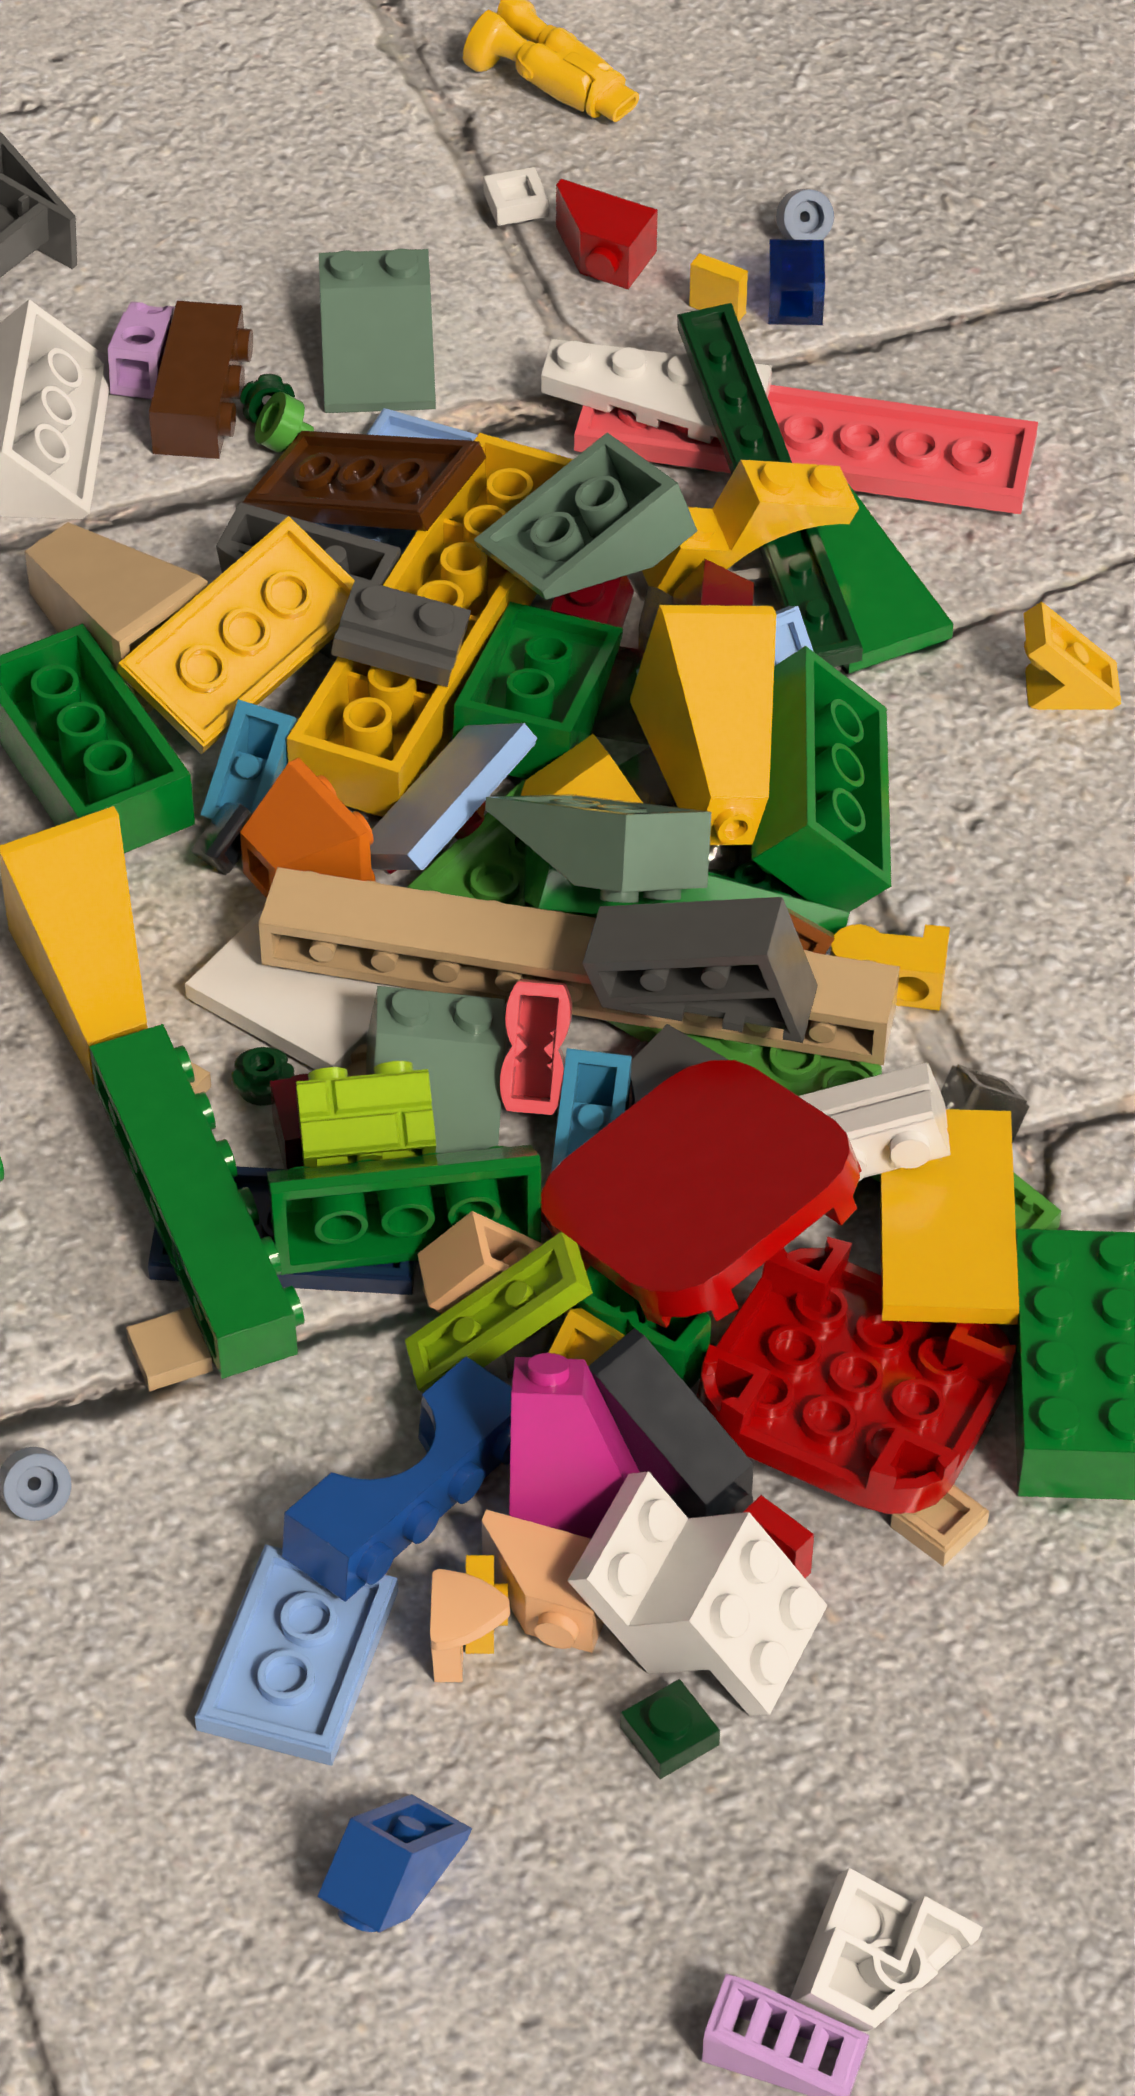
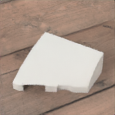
(876, 1951)

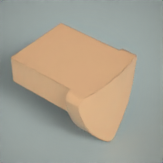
(461, 1613)

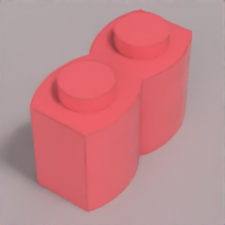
(536, 1026)

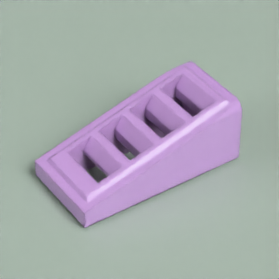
(770, 2009)

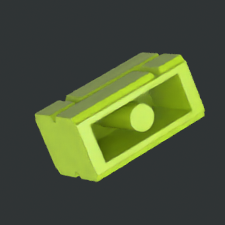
(365, 1114)

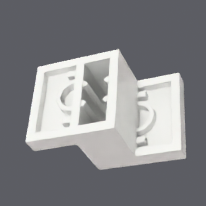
(698, 1593)

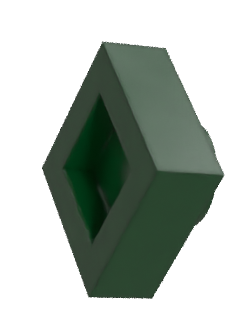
(669, 1728)

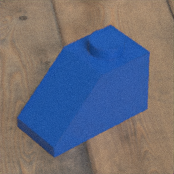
(391, 1862)

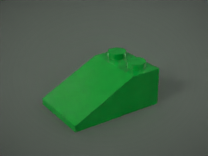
(543, 674)

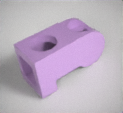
(138, 349)

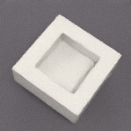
(516, 196)

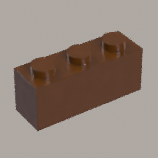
(199, 380)

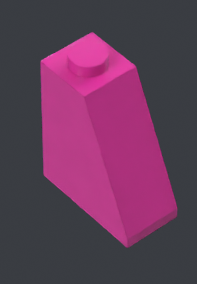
(563, 1446)

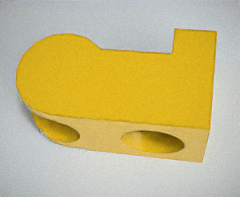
(920, 959)

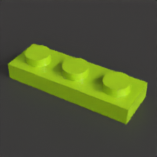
(501, 1311)

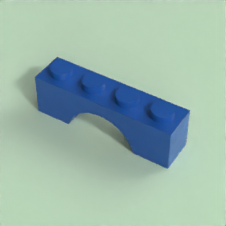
(355, 1527)

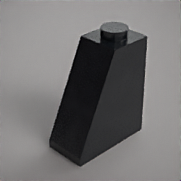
(672, 1430)

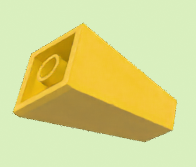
(710, 709)
(77, 927)

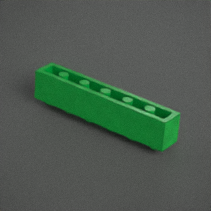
(195, 1201)

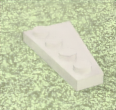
(640, 381)

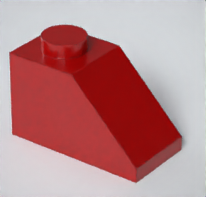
(605, 233)

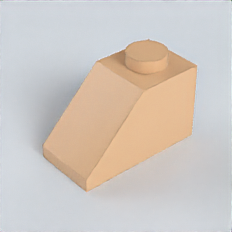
(469, 1258)
(537, 1567)

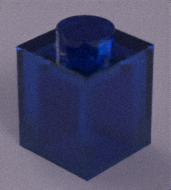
(796, 282)

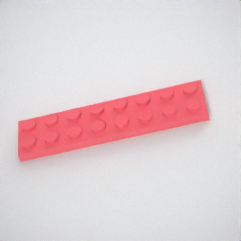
(875, 442)

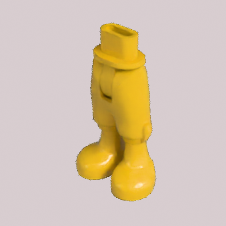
(549, 60)

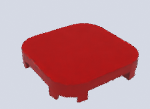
(701, 1187)
(848, 1398)

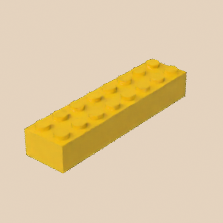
(382, 728)

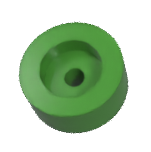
(280, 422)

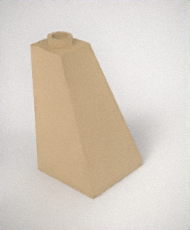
(107, 588)

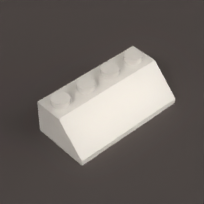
(49, 416)

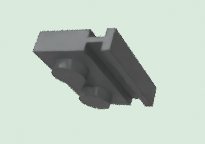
(401, 632)

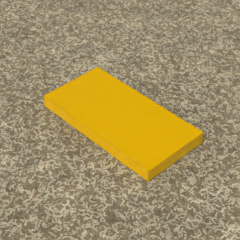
(241, 634)
(953, 1229)

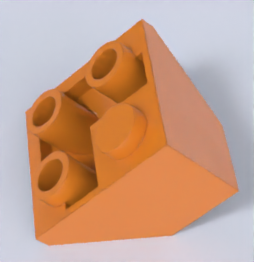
(304, 829)

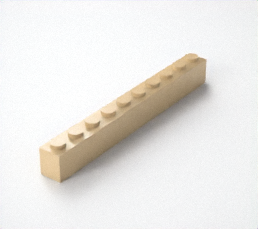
(488, 946)

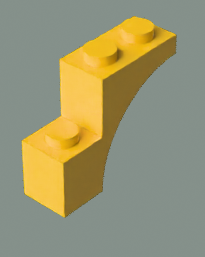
(755, 508)

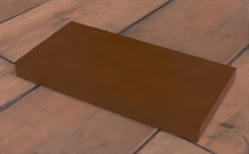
(367, 479)

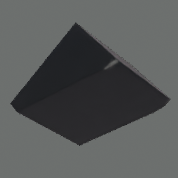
(221, 840)

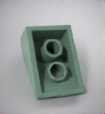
(376, 330)
(591, 522)
(613, 842)
(459, 1045)

